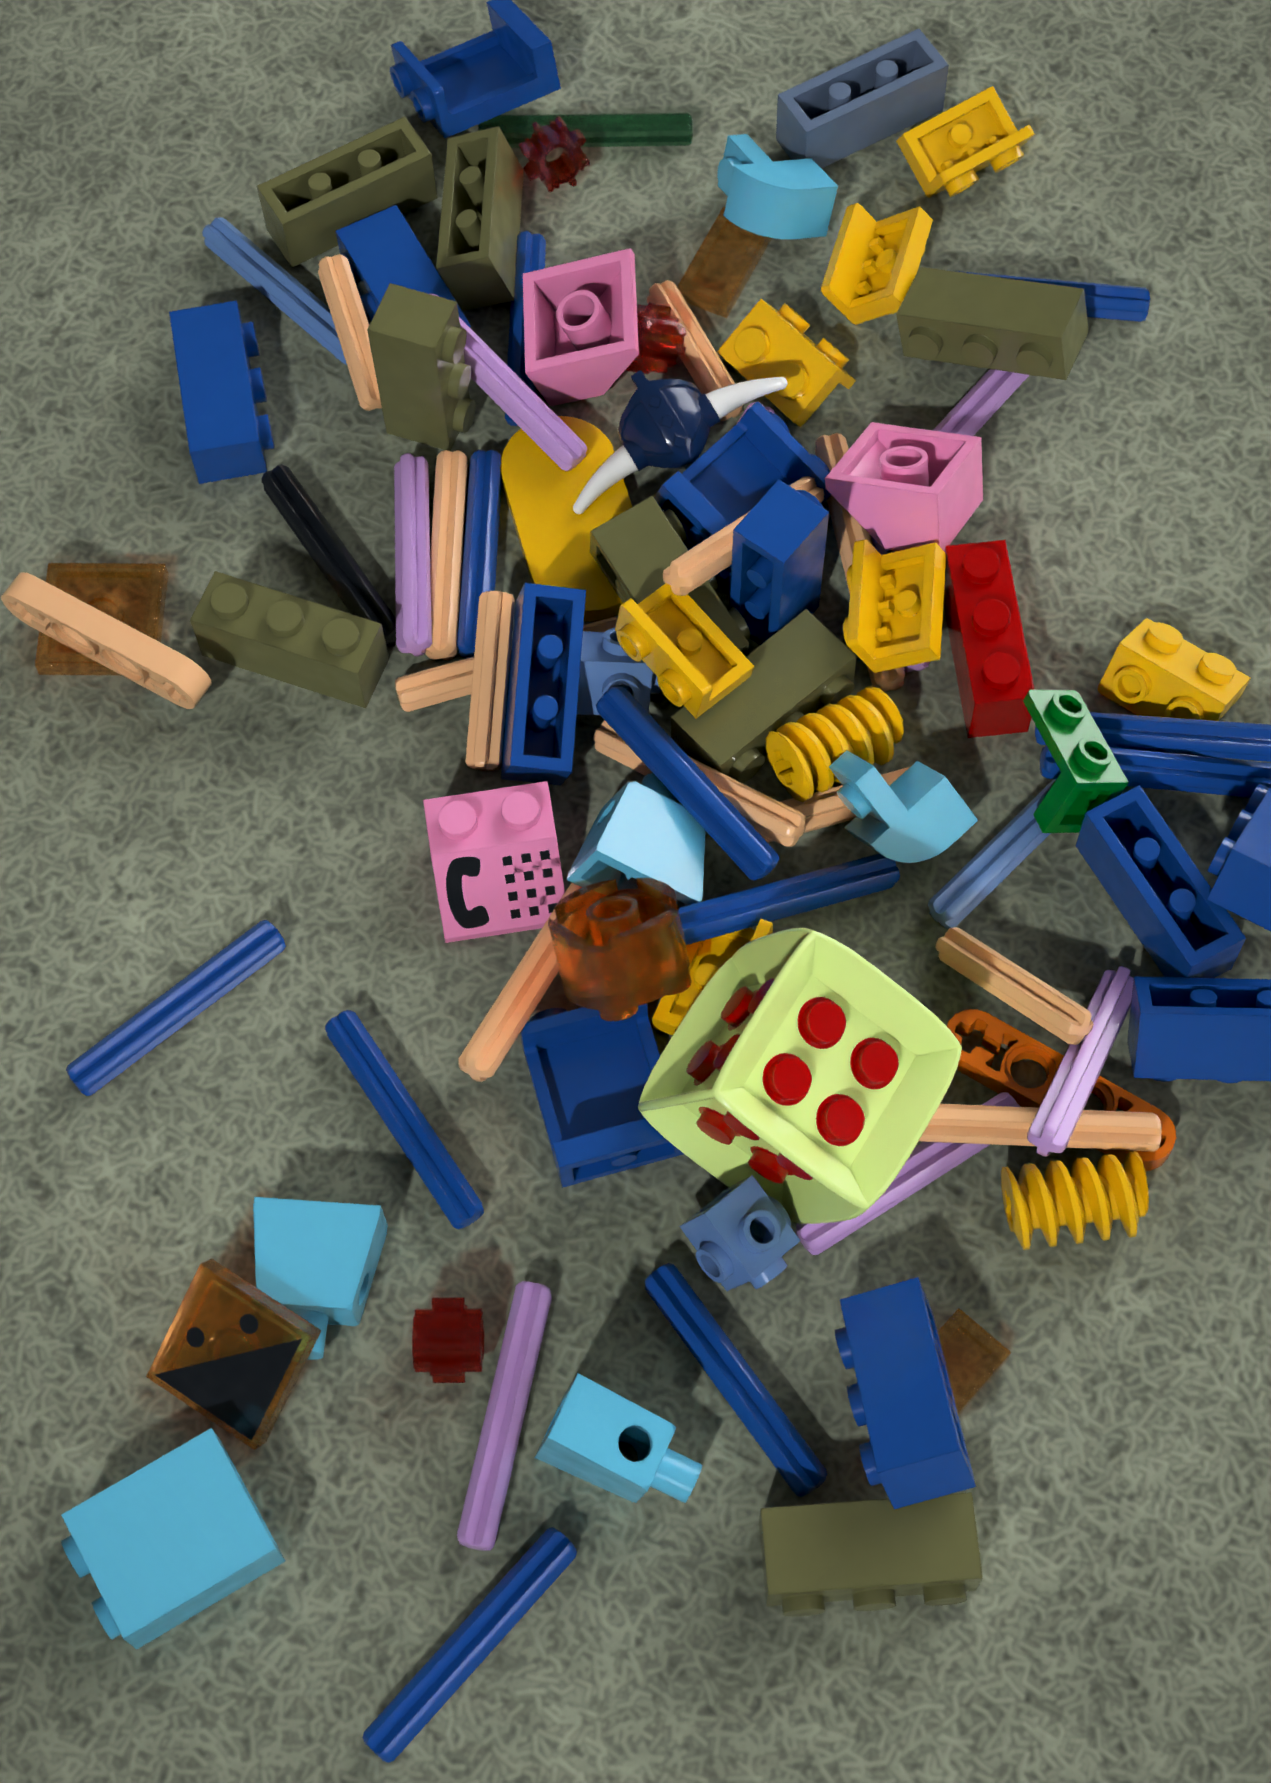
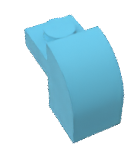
(774, 196)
(908, 819)

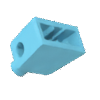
(644, 836)
(318, 1258)
(586, 1440)

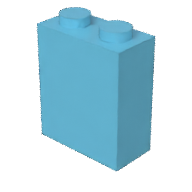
(169, 1540)

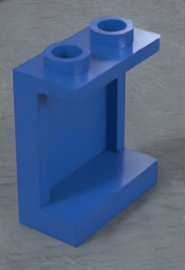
(480, 75)
(736, 476)
(590, 1089)

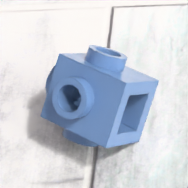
(608, 666)
(741, 1236)

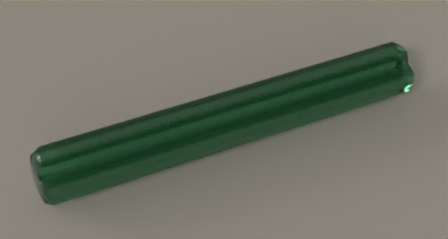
(604, 128)

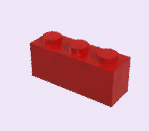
(987, 639)

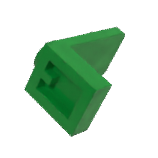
(1082, 754)

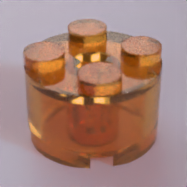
(619, 946)

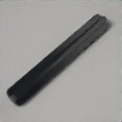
(327, 549)

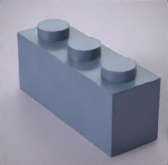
(862, 100)

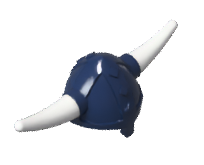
(668, 427)

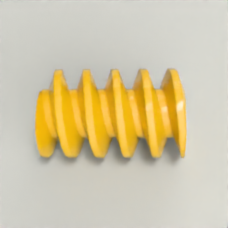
(806, 748)
(1075, 1198)

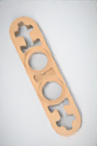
(106, 640)

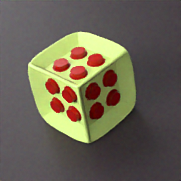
(802, 1075)

